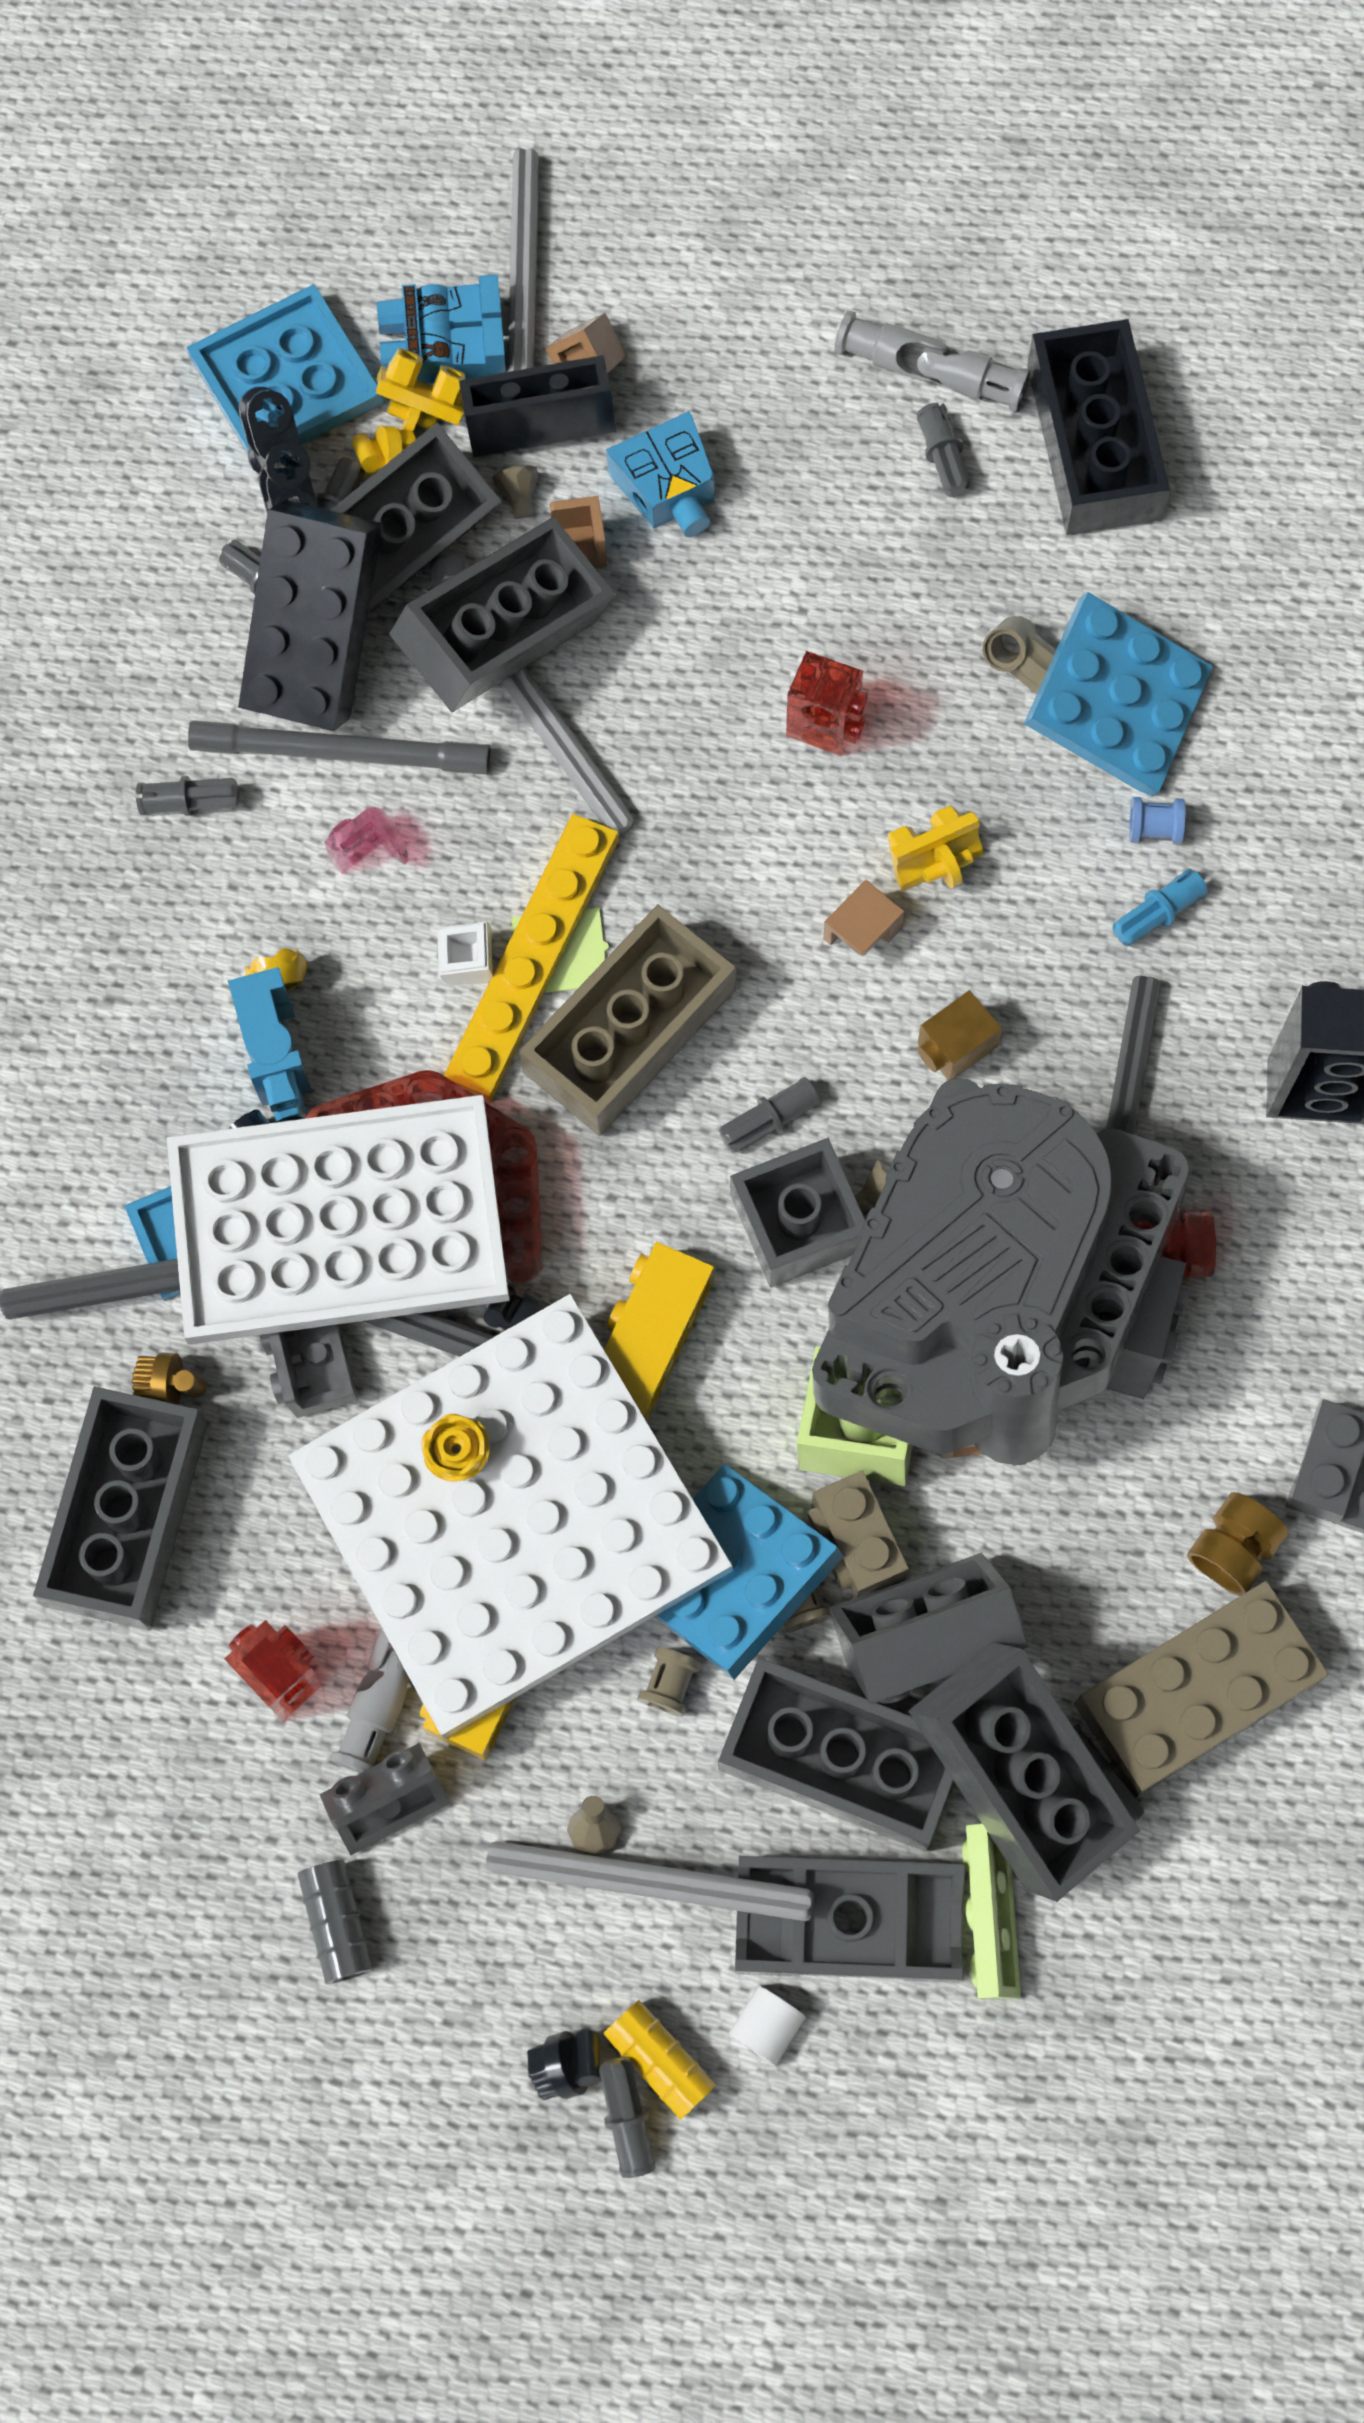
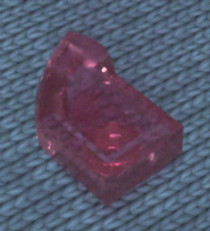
(358, 837)

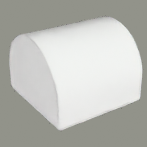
(465, 953)
(767, 2025)

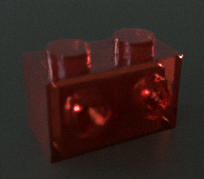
(274, 1667)

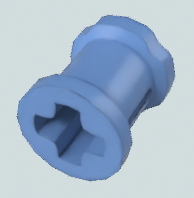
(1157, 820)

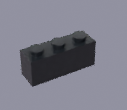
(538, 406)

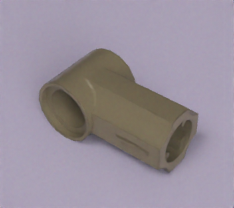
(1034, 655)

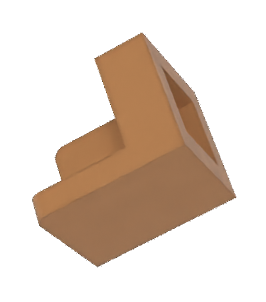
(589, 340)
(584, 525)
(864, 919)

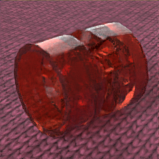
(1191, 1242)

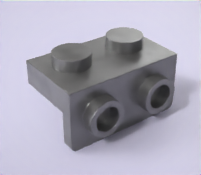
(310, 1369)
(384, 1798)

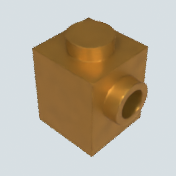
(958, 1036)

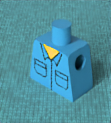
(666, 474)

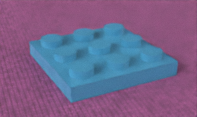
(294, 351)
(1118, 694)
(774, 1571)

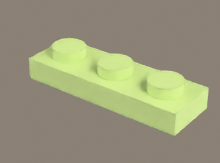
(991, 1917)

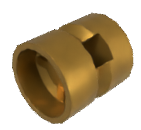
(1241, 1539)

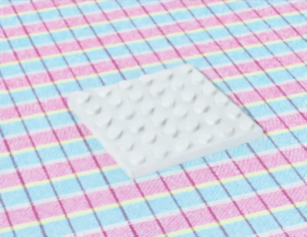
(537, 1555)

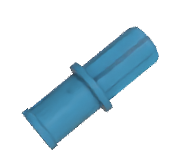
(1160, 907)

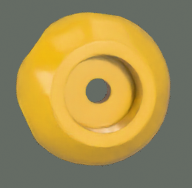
(290, 962)
(453, 1431)

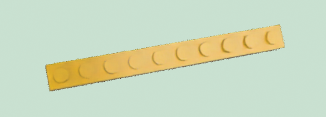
(643, 1350)

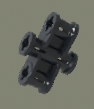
(267, 441)

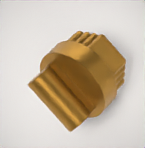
(164, 1378)

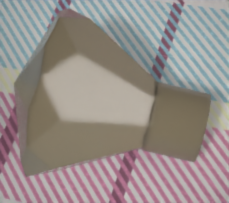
(517, 486)
(873, 1187)
(594, 1827)

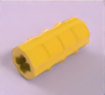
(659, 2059)

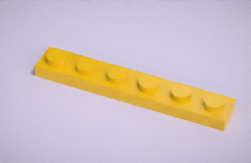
(532, 956)

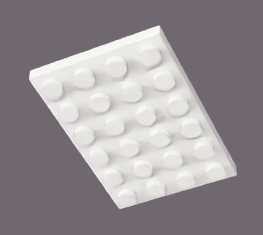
(336, 1219)

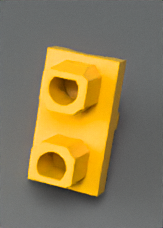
(416, 400)
(938, 852)

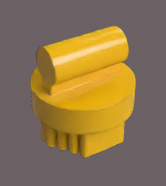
(378, 451)

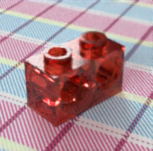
(826, 704)

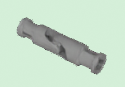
(958, 370)
(373, 1708)

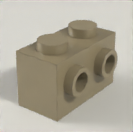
(855, 1524)

